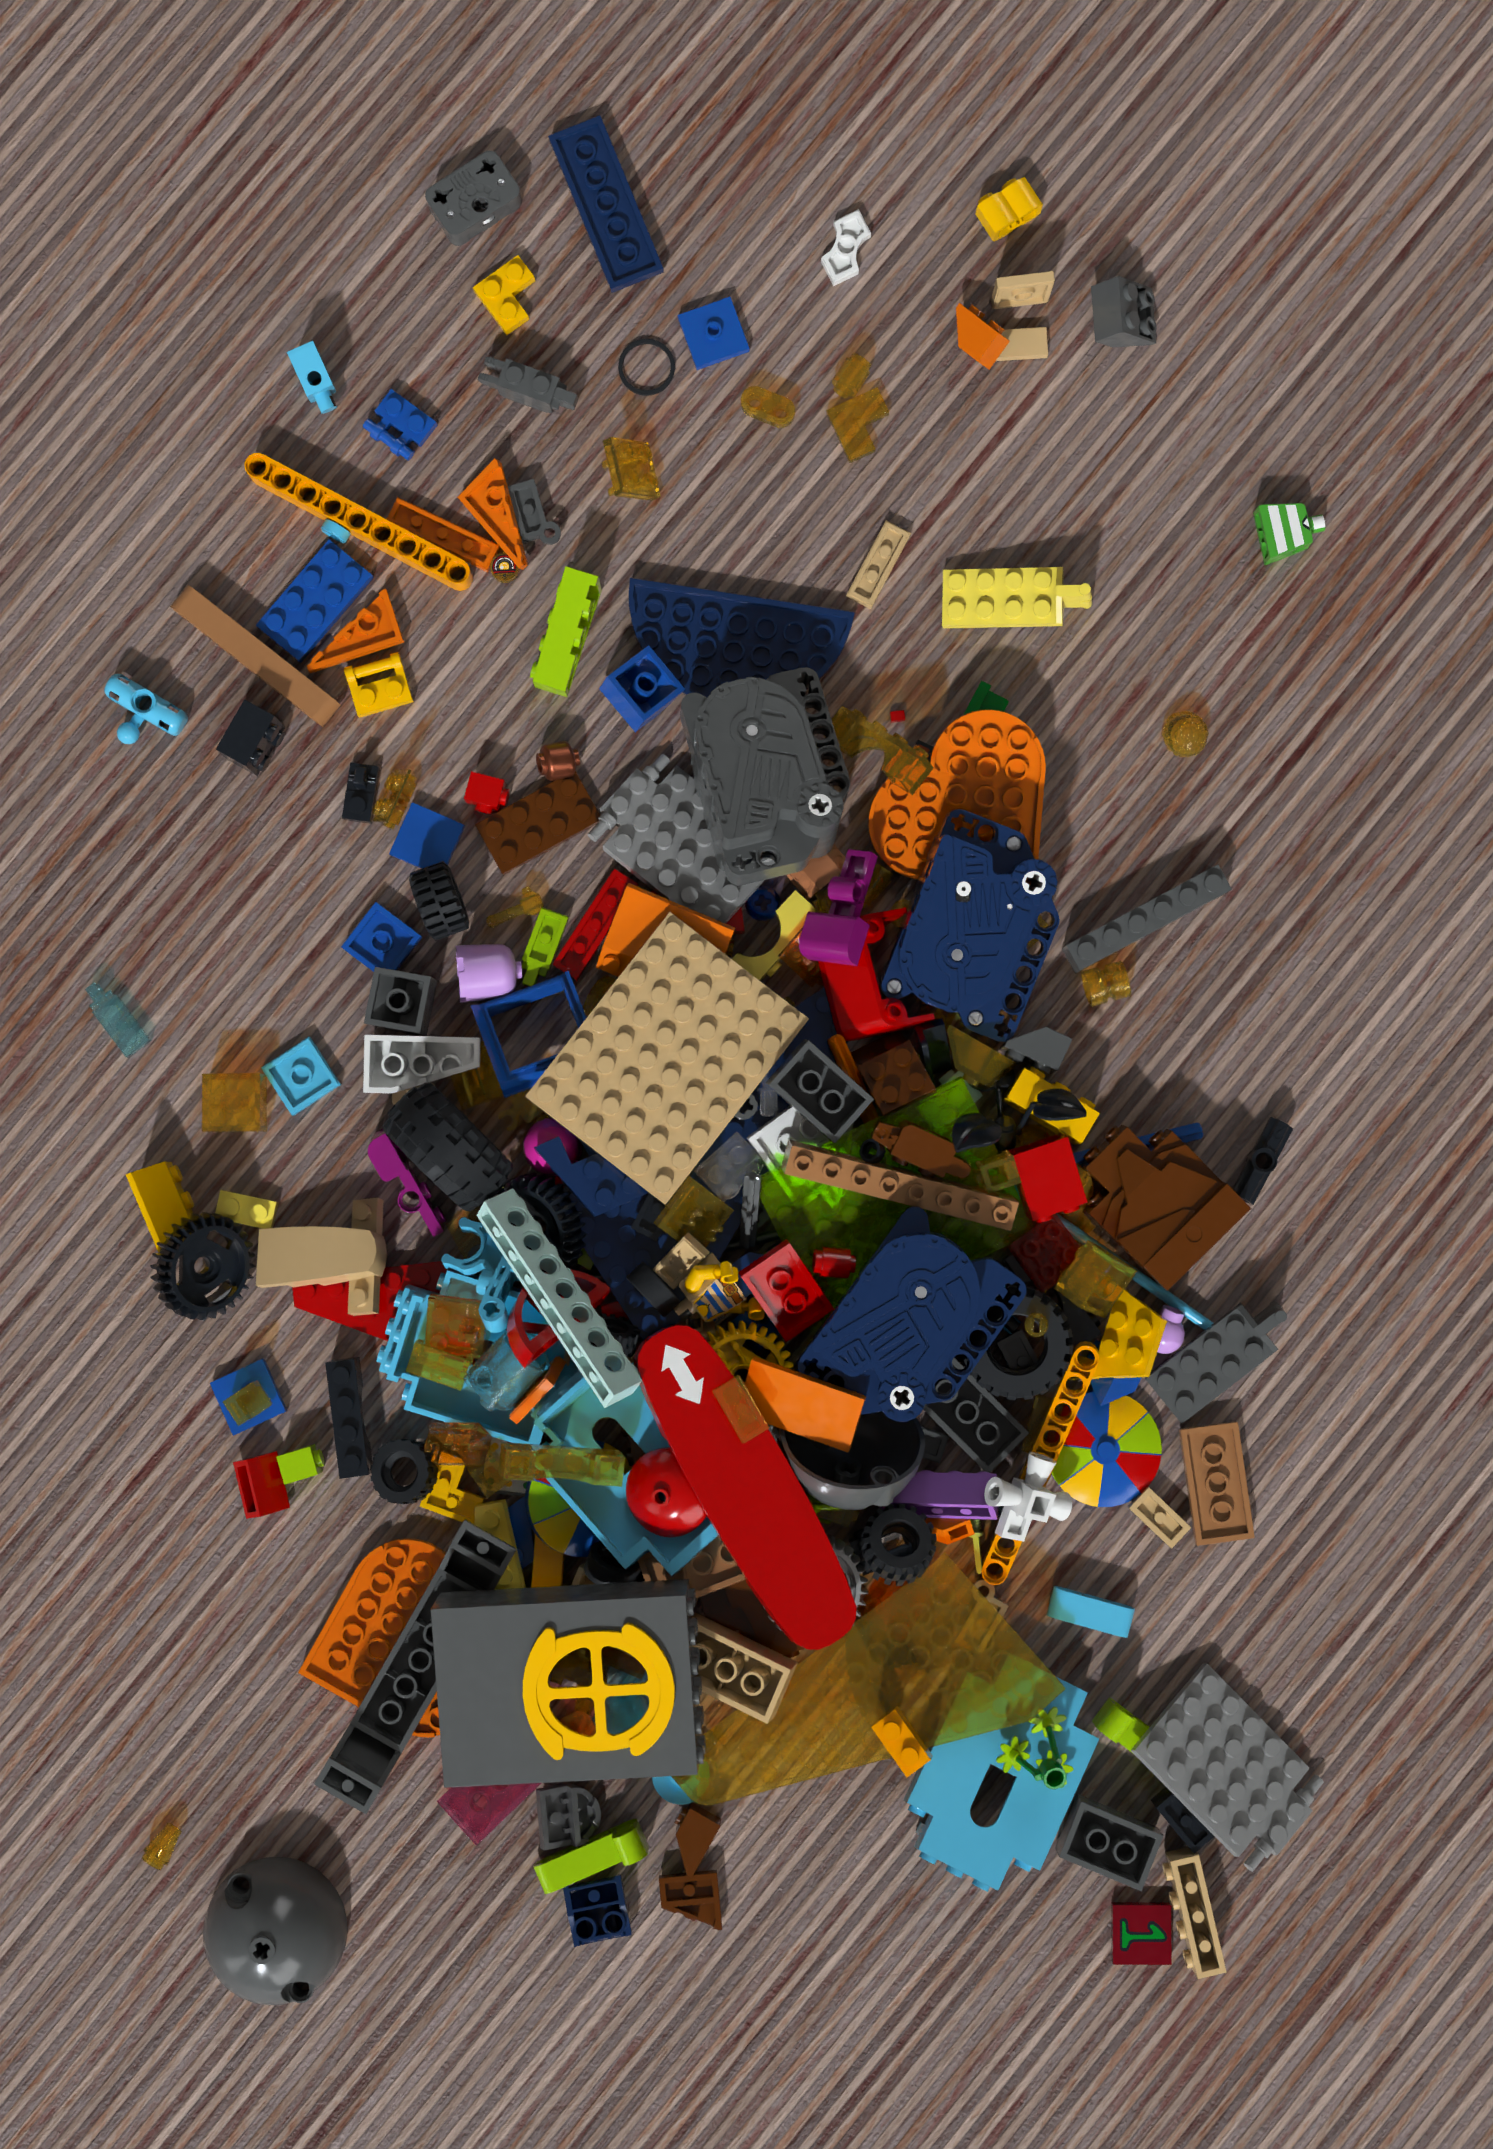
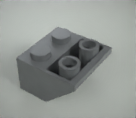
(1123, 313)
(1041, 1049)

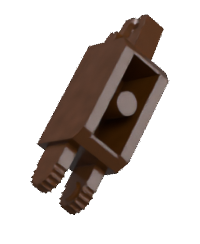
(920, 1147)

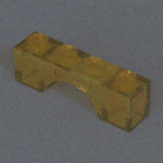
(902, 764)
(545, 1461)

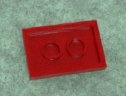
(786, 1290)

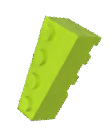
(566, 632)

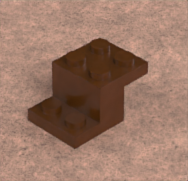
(892, 1072)

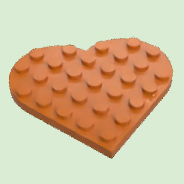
(980, 765)
(371, 1620)

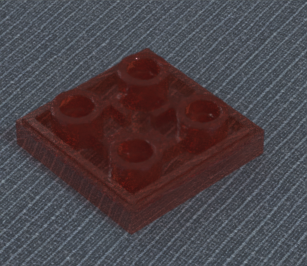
(1045, 1252)

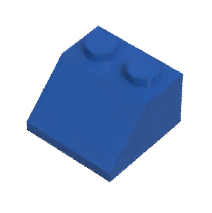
(641, 688)

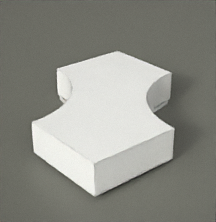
(841, 260)

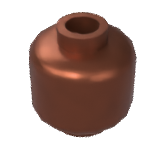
(557, 760)

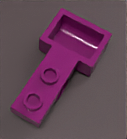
(841, 932)
(392, 1162)

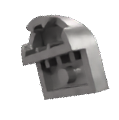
(566, 1815)

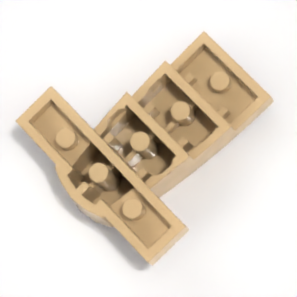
(329, 1256)

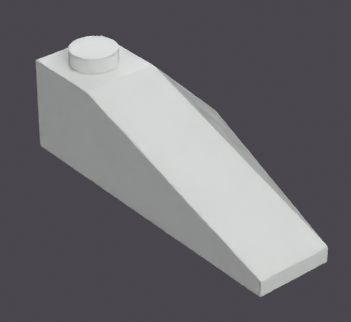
(408, 1061)

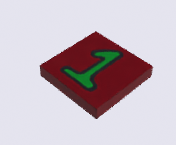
(1141, 1933)

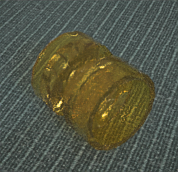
(1095, 983)

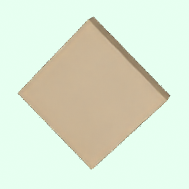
(1022, 290)

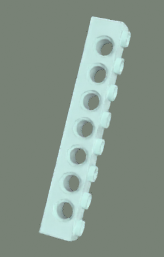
(559, 1311)

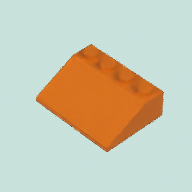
(639, 917)

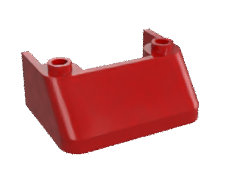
(855, 994)

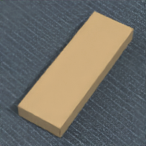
(878, 564)

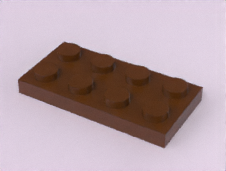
(538, 823)

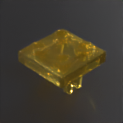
(630, 469)
(694, 1211)

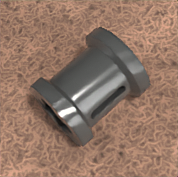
(749, 1113)

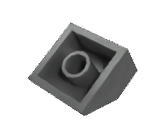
(400, 1001)

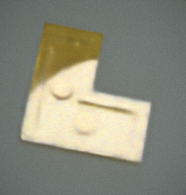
(850, 421)

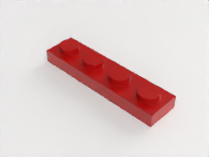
(593, 926)

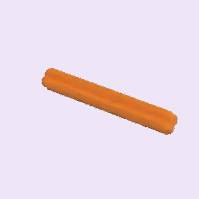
(846, 1064)

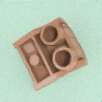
(818, 873)

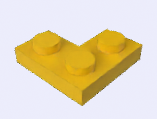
(498, 294)
(448, 1498)

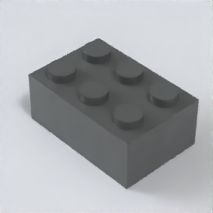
(819, 1090)
(1109, 1842)

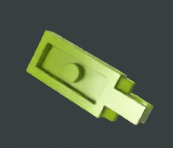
(543, 945)

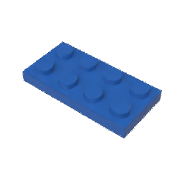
(314, 601)

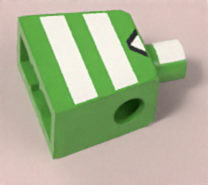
(1285, 530)

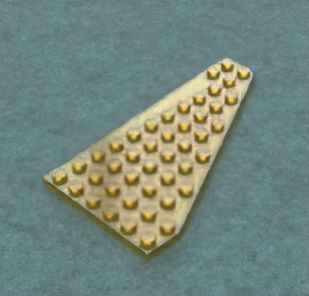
(925, 1648)

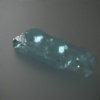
(117, 1020)

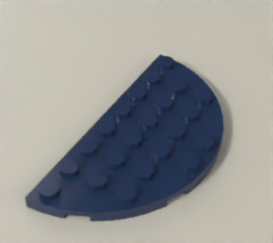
(730, 636)

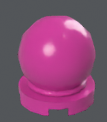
(544, 1131)

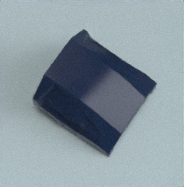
(595, 1908)

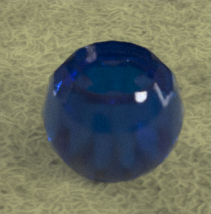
(755, 911)

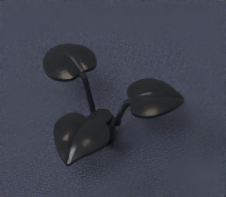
(976, 1131)

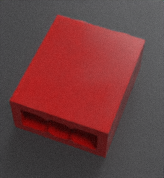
(1048, 1178)

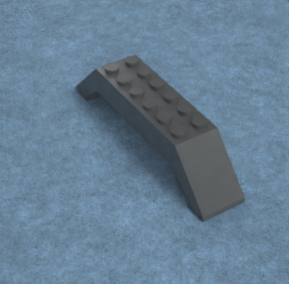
(408, 1675)

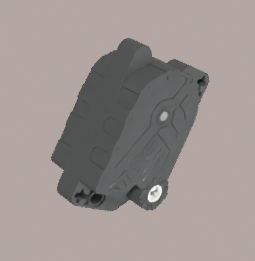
(766, 773)

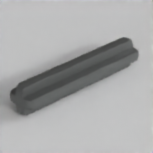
(750, 1210)

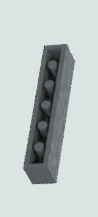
(1146, 919)

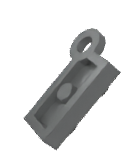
(530, 513)

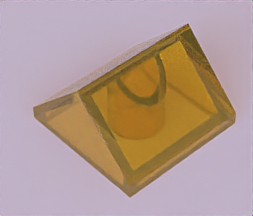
(478, 1084)

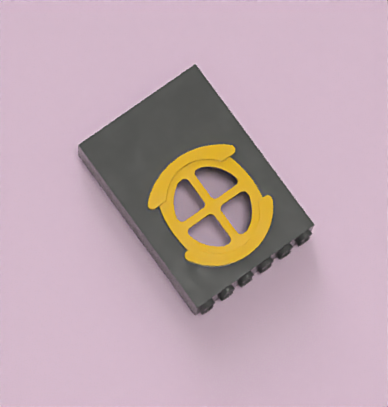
(496, 1693)

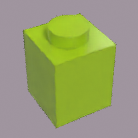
(300, 1463)

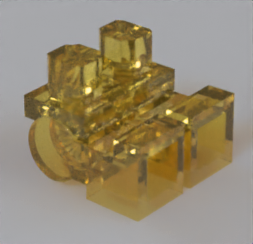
(577, 1669)

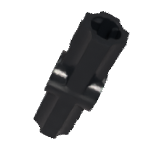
(1270, 1144)

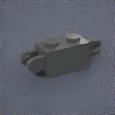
(528, 386)

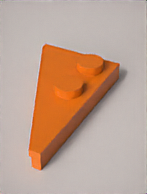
(492, 506)

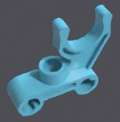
(493, 1281)

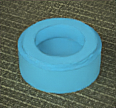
(335, 531)

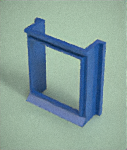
(526, 1076)

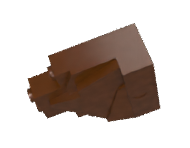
(1159, 1201)

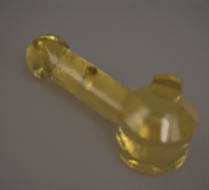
(529, 905)

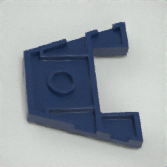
(592, 1179)

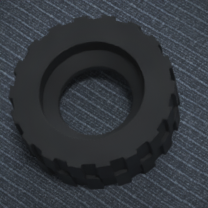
(382, 1471)

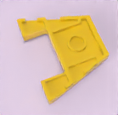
(1128, 1340)

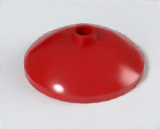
(658, 1473)

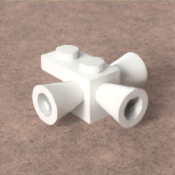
(1027, 1499)

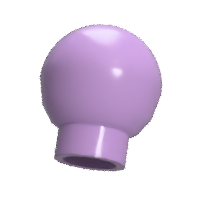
(1174, 1330)

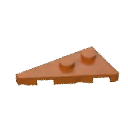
(370, 632)

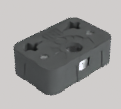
(472, 189)

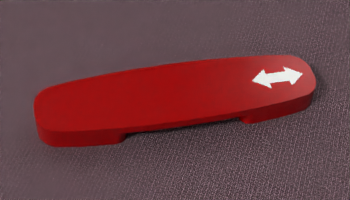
(746, 1491)

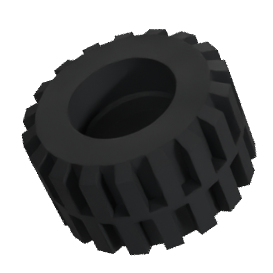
(439, 900)
(907, 1524)

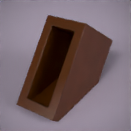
(695, 1834)

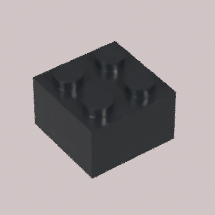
(251, 738)

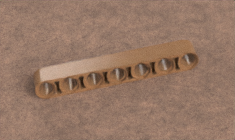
(255, 655)

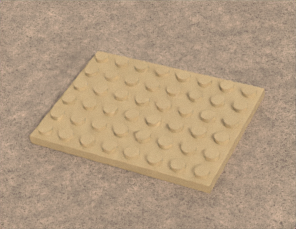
(667, 1058)

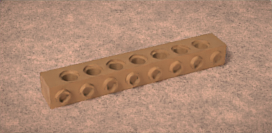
(899, 1185)

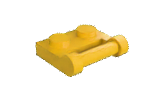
(382, 693)

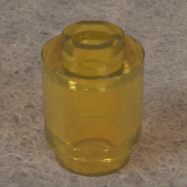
(851, 376)

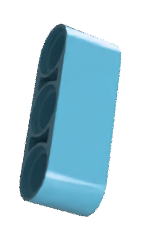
(1090, 1611)

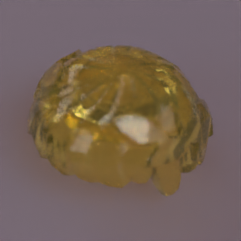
(1185, 734)

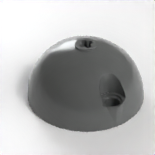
(872, 1472)
(290, 1911)

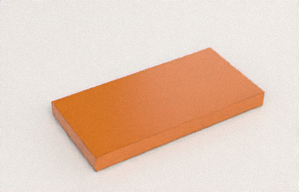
(805, 1404)

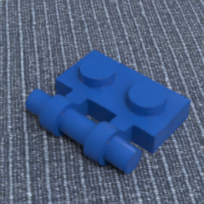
(405, 418)

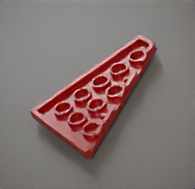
(332, 1299)

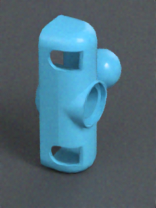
(130, 698)

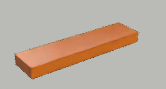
(444, 534)

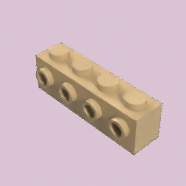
(1195, 1913)

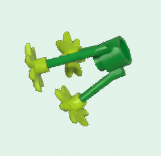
(1050, 1770)

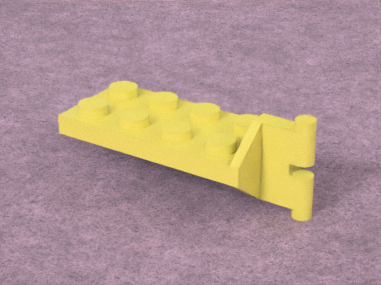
(1009, 597)

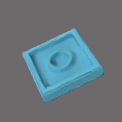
(301, 1076)

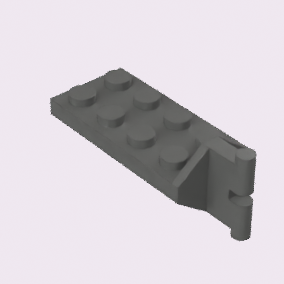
(1215, 1359)

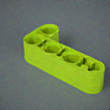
(1119, 1724)
(618, 1844)

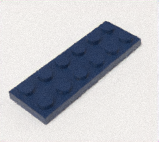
(606, 204)

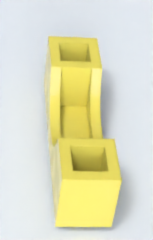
(791, 919)

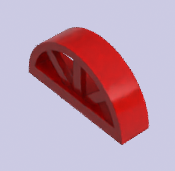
(528, 1350)

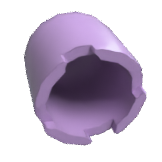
(486, 971)

